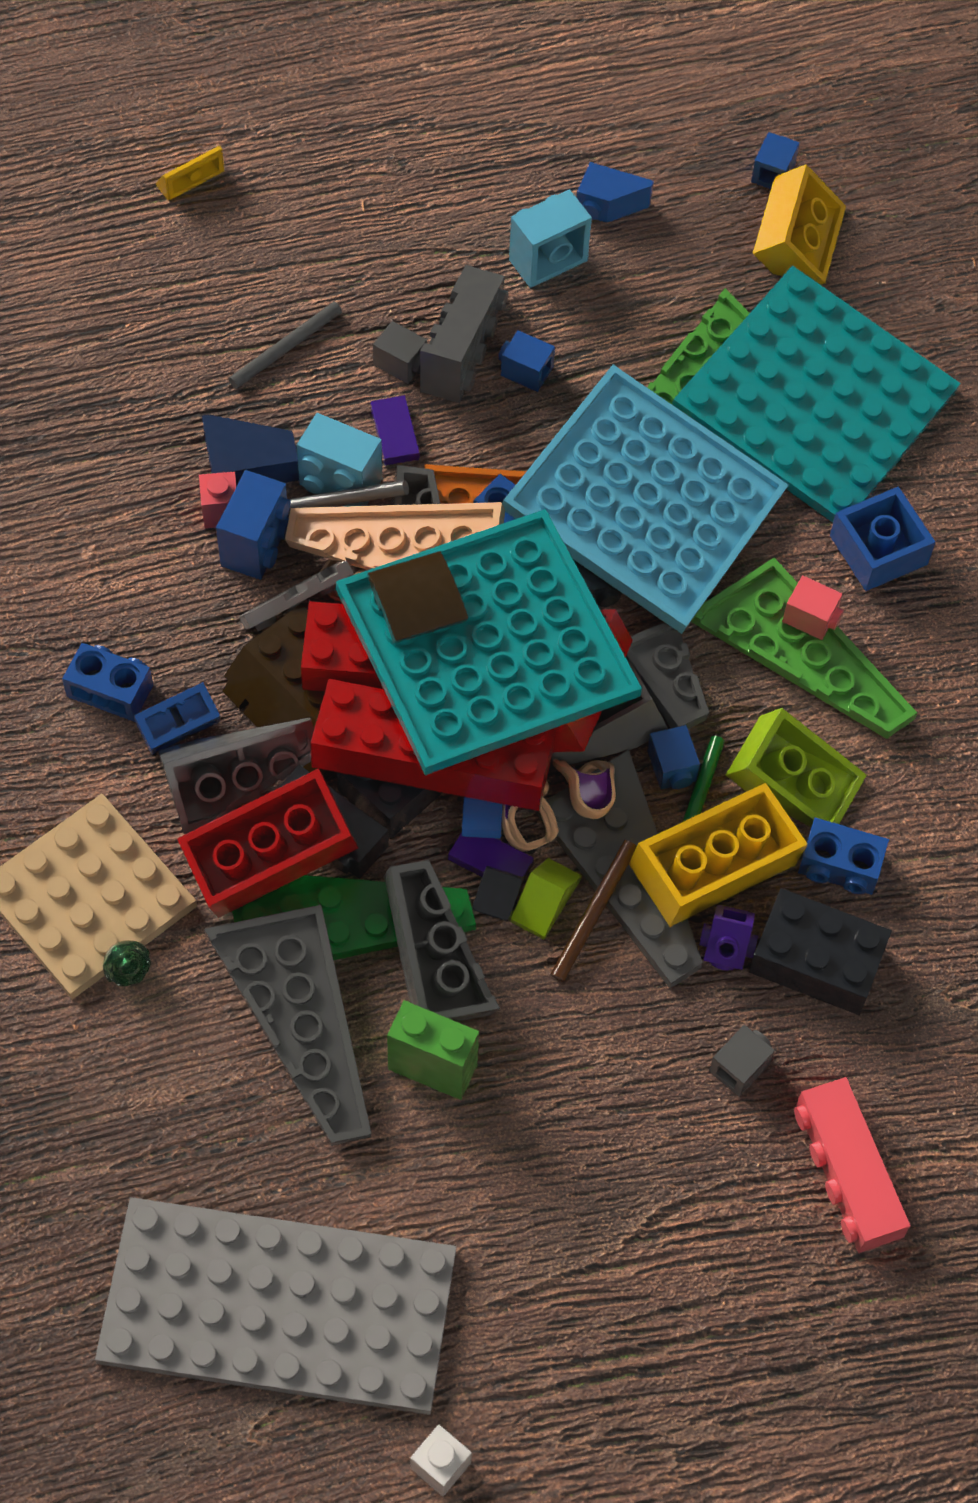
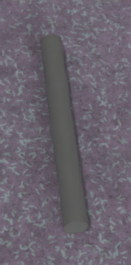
(285, 345)
(352, 495)

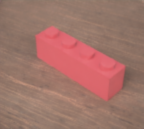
(851, 1165)

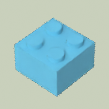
(549, 238)
(338, 457)

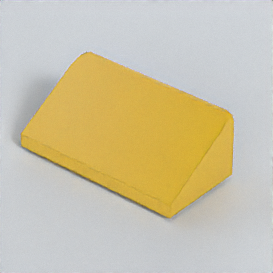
(191, 173)

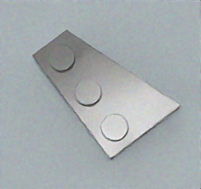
(322, 582)

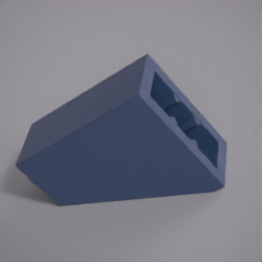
(251, 447)

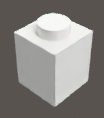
(440, 1460)

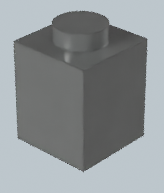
(398, 352)
(742, 1059)

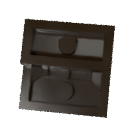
(417, 597)

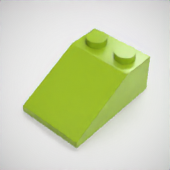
(798, 768)

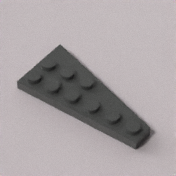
(592, 849)
(294, 993)

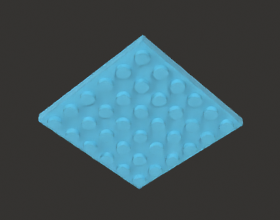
(647, 497)

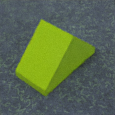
(544, 897)

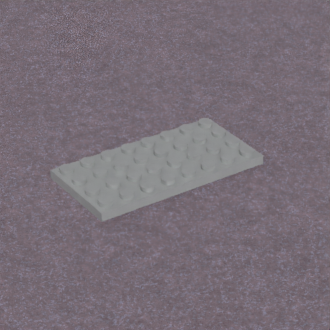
(277, 1305)

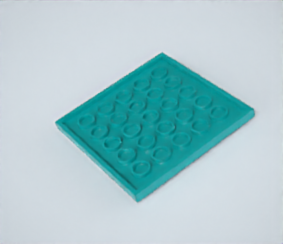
(817, 394)
(519, 663)

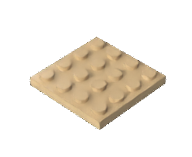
(86, 891)

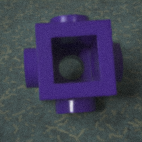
(729, 938)

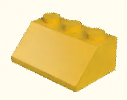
(800, 225)

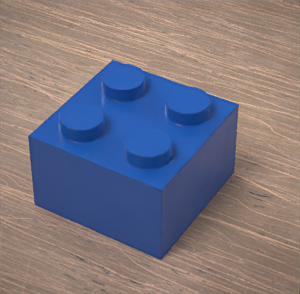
(253, 525)
(882, 538)

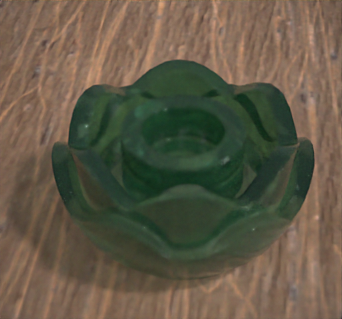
(128, 973)

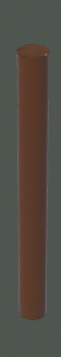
(593, 911)

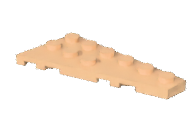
(385, 533)

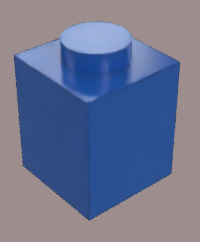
(774, 158)
(526, 360)
(673, 757)

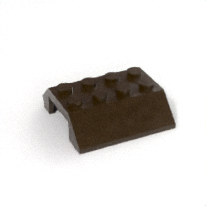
(270, 676)

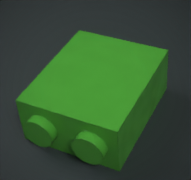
(432, 1049)

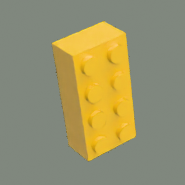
(717, 854)

